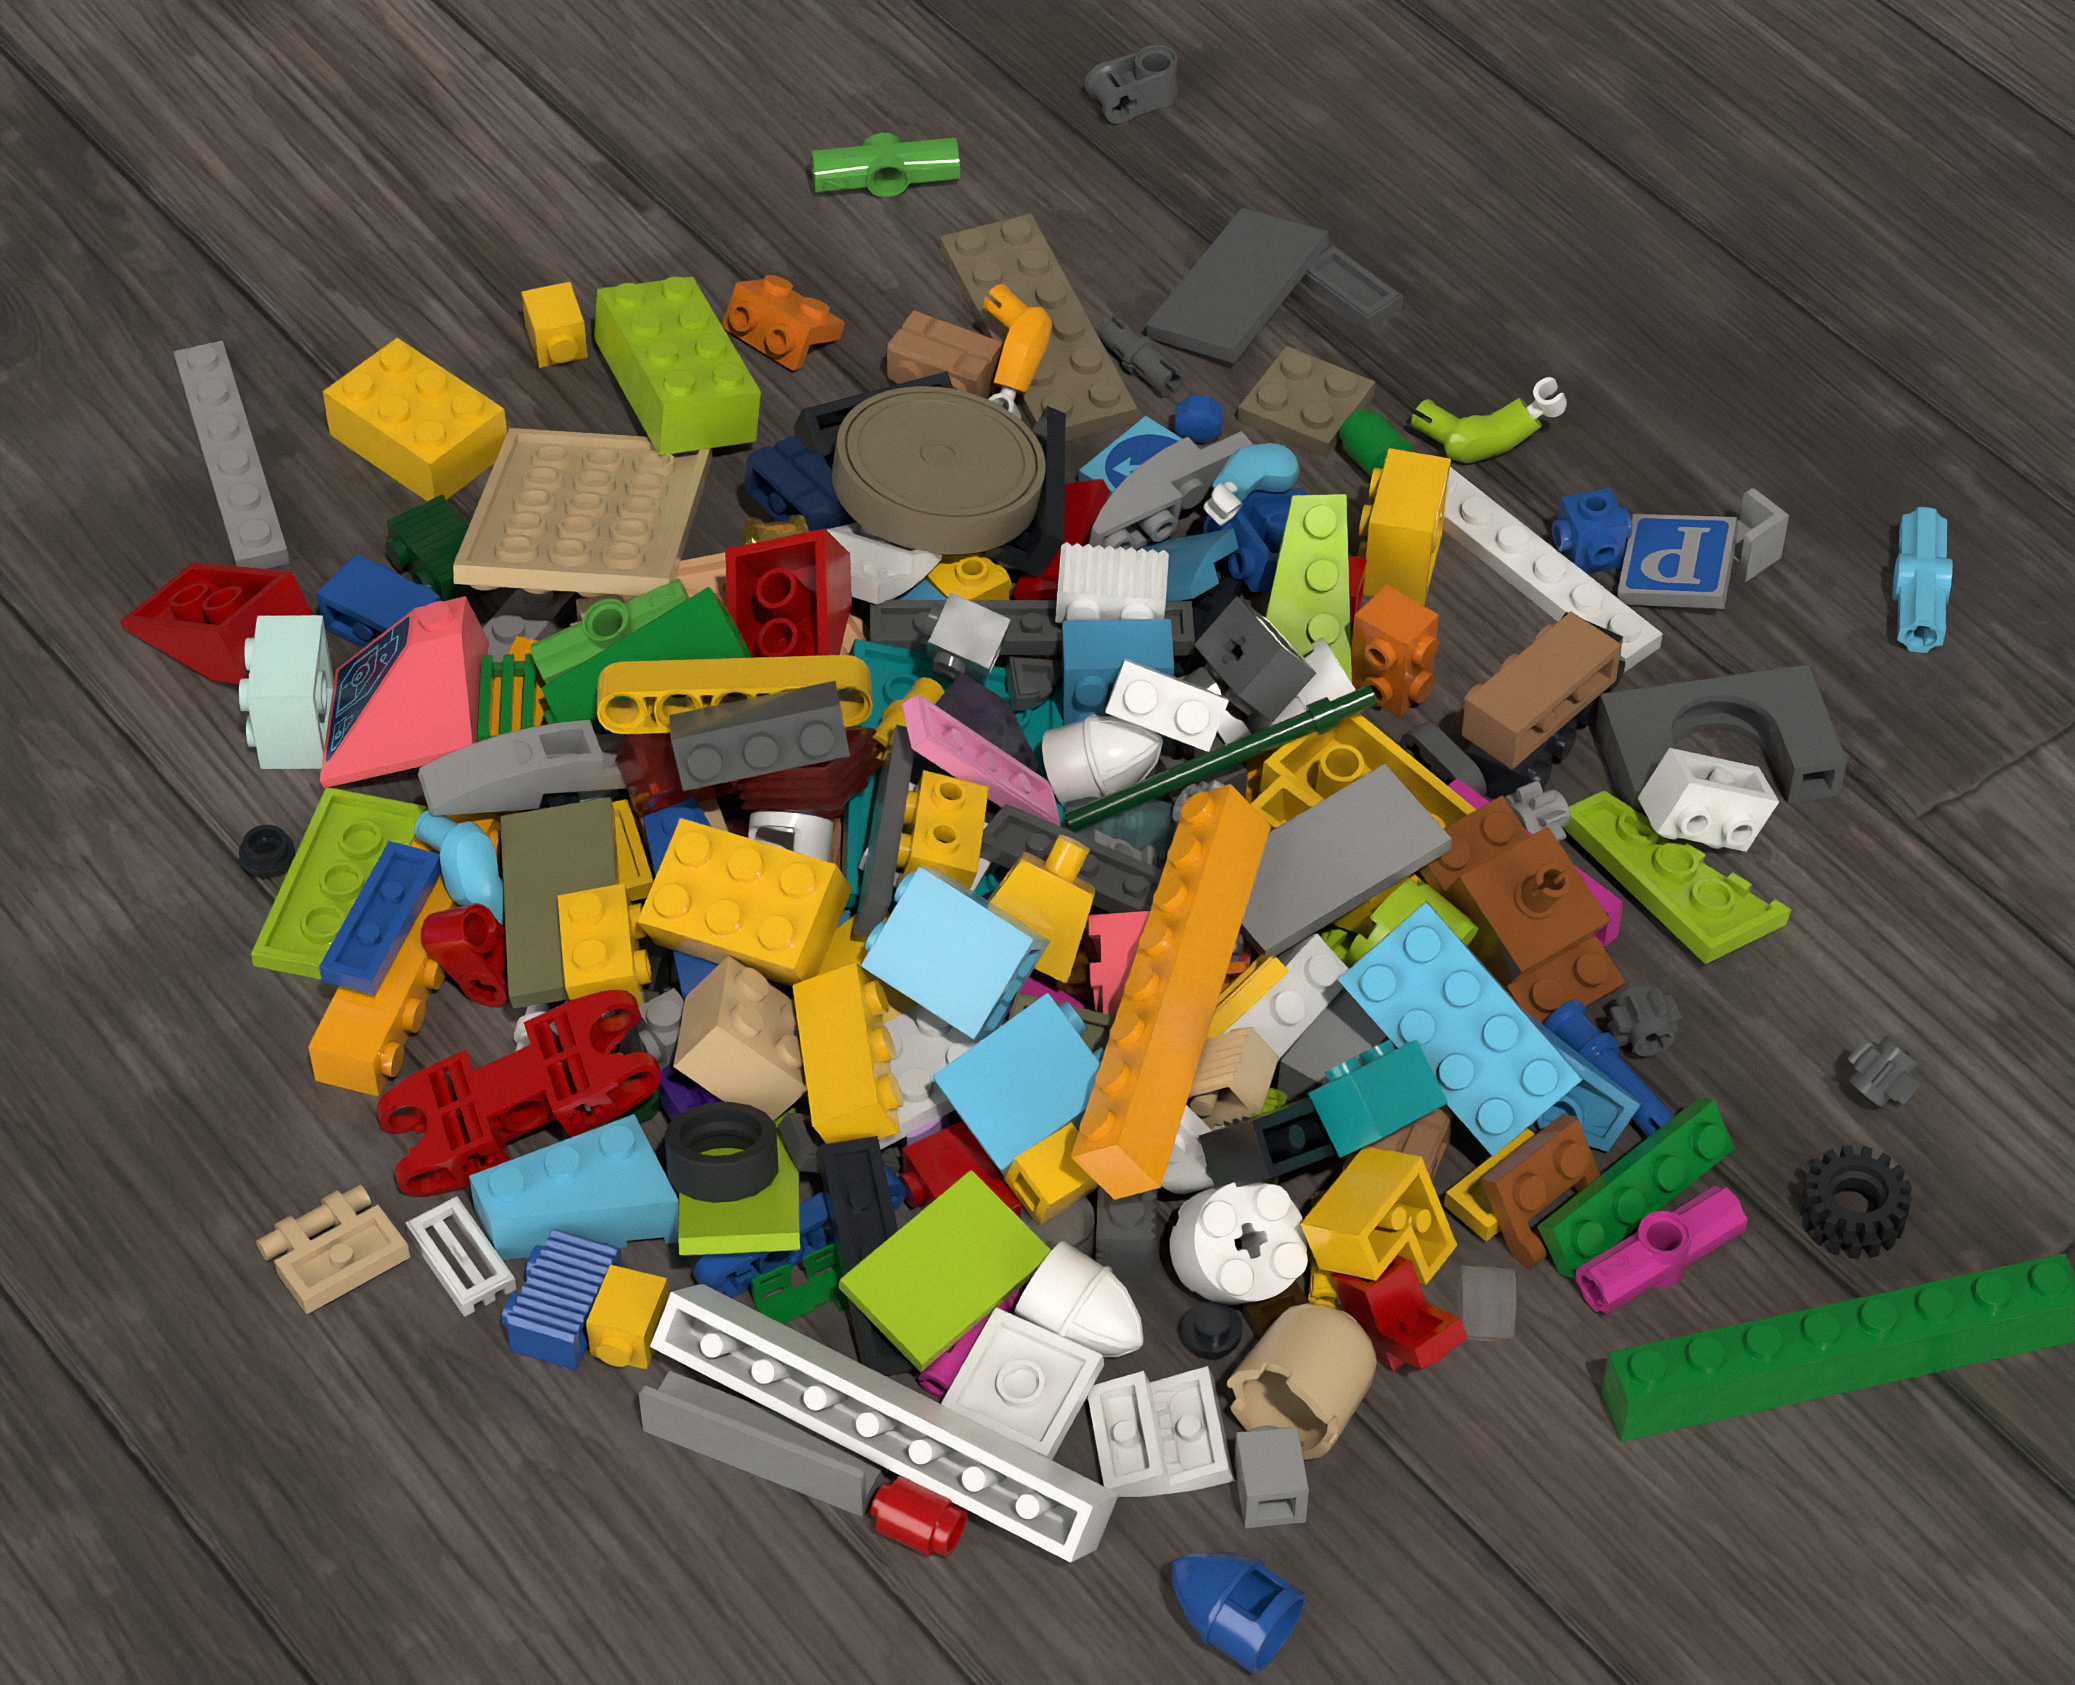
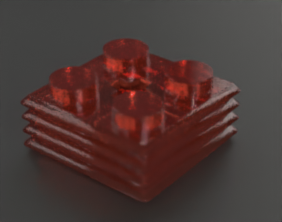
(817, 786)

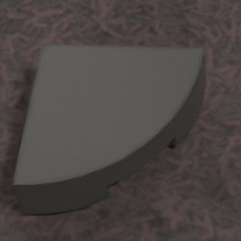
(1030, 681)

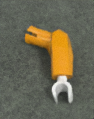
(1024, 345)

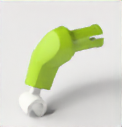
(1489, 435)

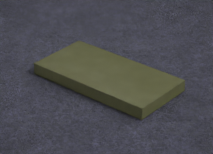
(545, 857)

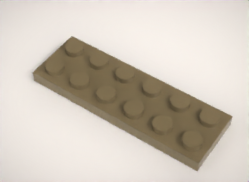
(1076, 368)

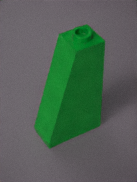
(689, 631)

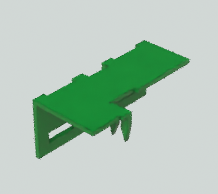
(799, 1301)

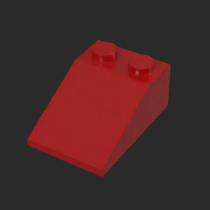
(790, 594)
(211, 611)

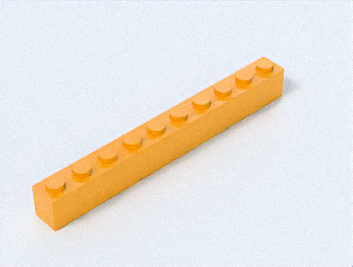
(366, 1034)

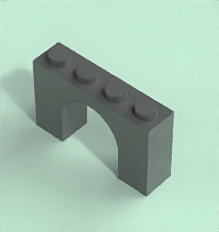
(1771, 707)

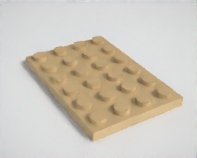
(582, 515)

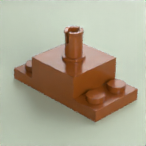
(1528, 908)

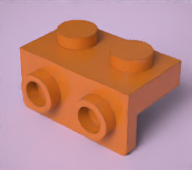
(780, 320)

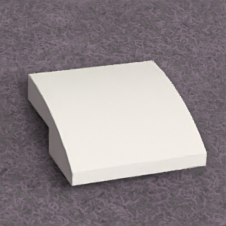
(879, 566)
(1160, 1434)

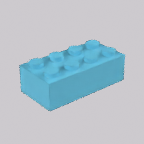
(1474, 1035)

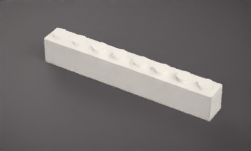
(885, 1421)

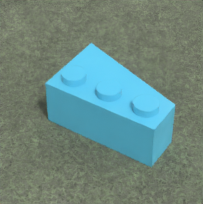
(587, 1185)

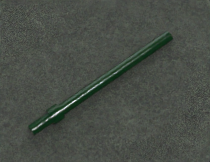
(1319, 718)

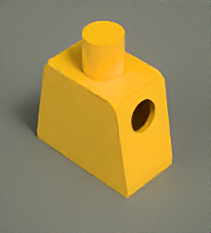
(1050, 901)

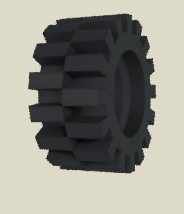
(1851, 1228)

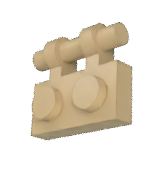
(338, 1259)

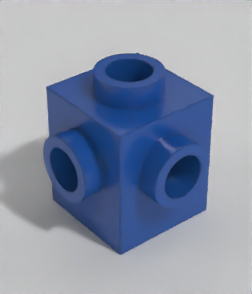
(1592, 530)

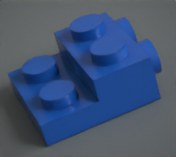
(1259, 536)

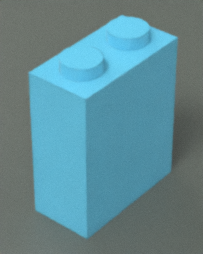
(953, 952)
(1023, 1080)

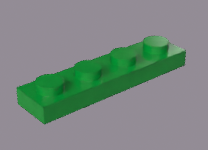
(1636, 1186)

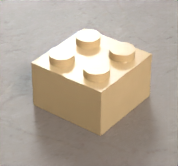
(742, 1040)

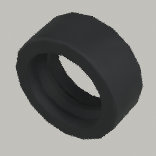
(723, 1176)

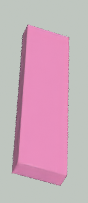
(977, 760)

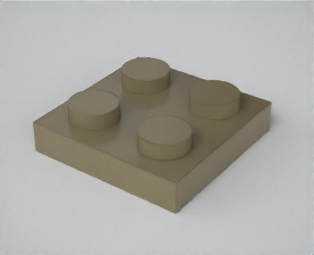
(1305, 401)

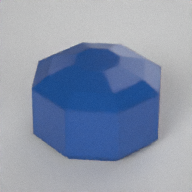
(1199, 419)

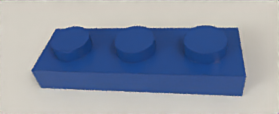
(381, 918)

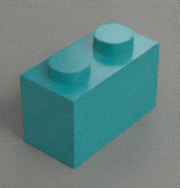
(1376, 1097)

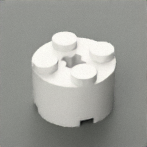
(1270, 1238)

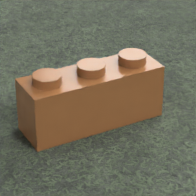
(1540, 689)

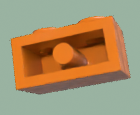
(1395, 650)

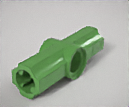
(885, 165)
(602, 627)

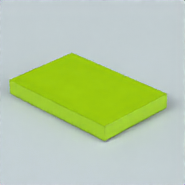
(945, 1270)

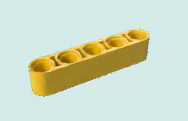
(709, 682)

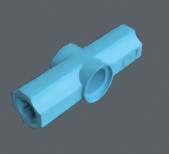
(1922, 580)

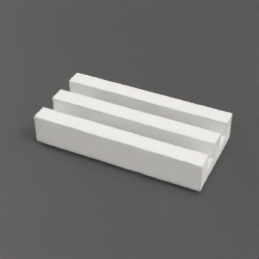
(481, 1289)

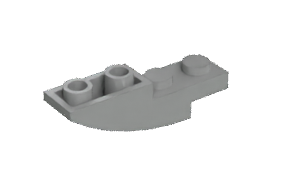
(1151, 497)
(520, 767)

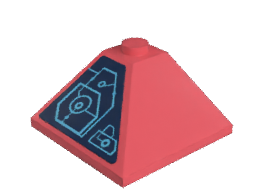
(406, 695)

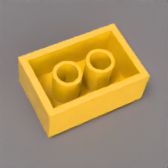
(415, 421)
(744, 901)

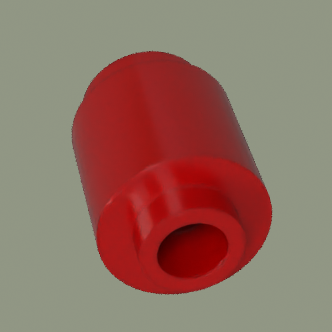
(918, 1517)

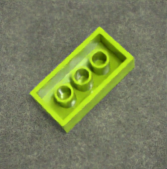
(676, 365)

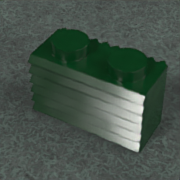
(428, 544)

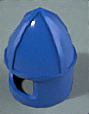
(1237, 1605)

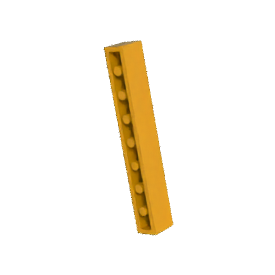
(1171, 994)

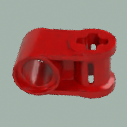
(470, 948)

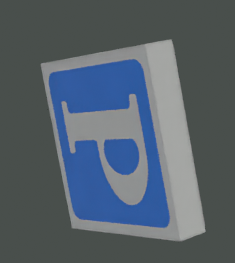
(1678, 561)

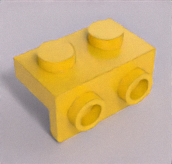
(602, 943)

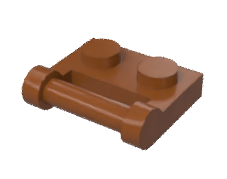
(1534, 1179)

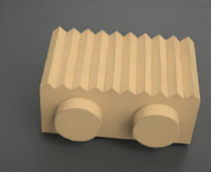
(1232, 1077)

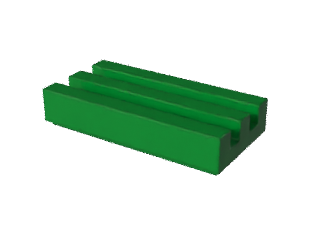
(507, 670)

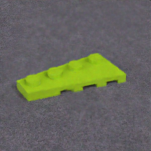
(1313, 577)
(1670, 879)

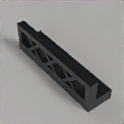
(1046, 532)

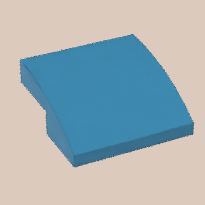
(1192, 562)

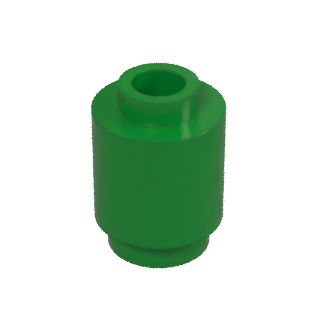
(1368, 438)

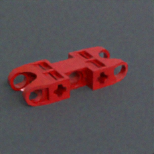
(518, 1092)

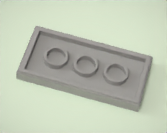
(1338, 859)

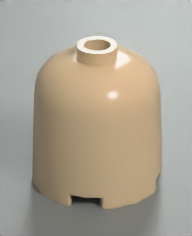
(1306, 1375)

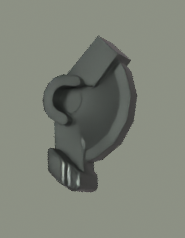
(662, 972)

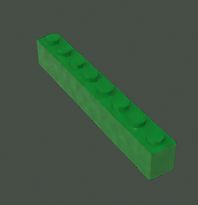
(1840, 1347)

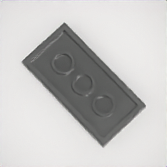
(1237, 285)

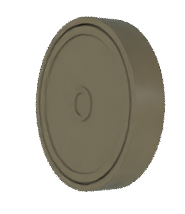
(938, 470)

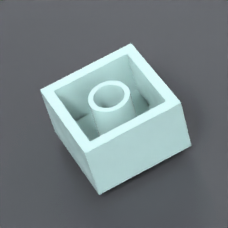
(287, 691)

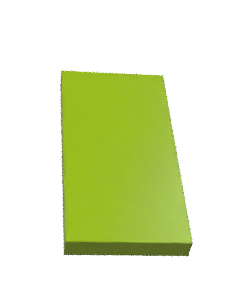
(328, 876)
(751, 1224)

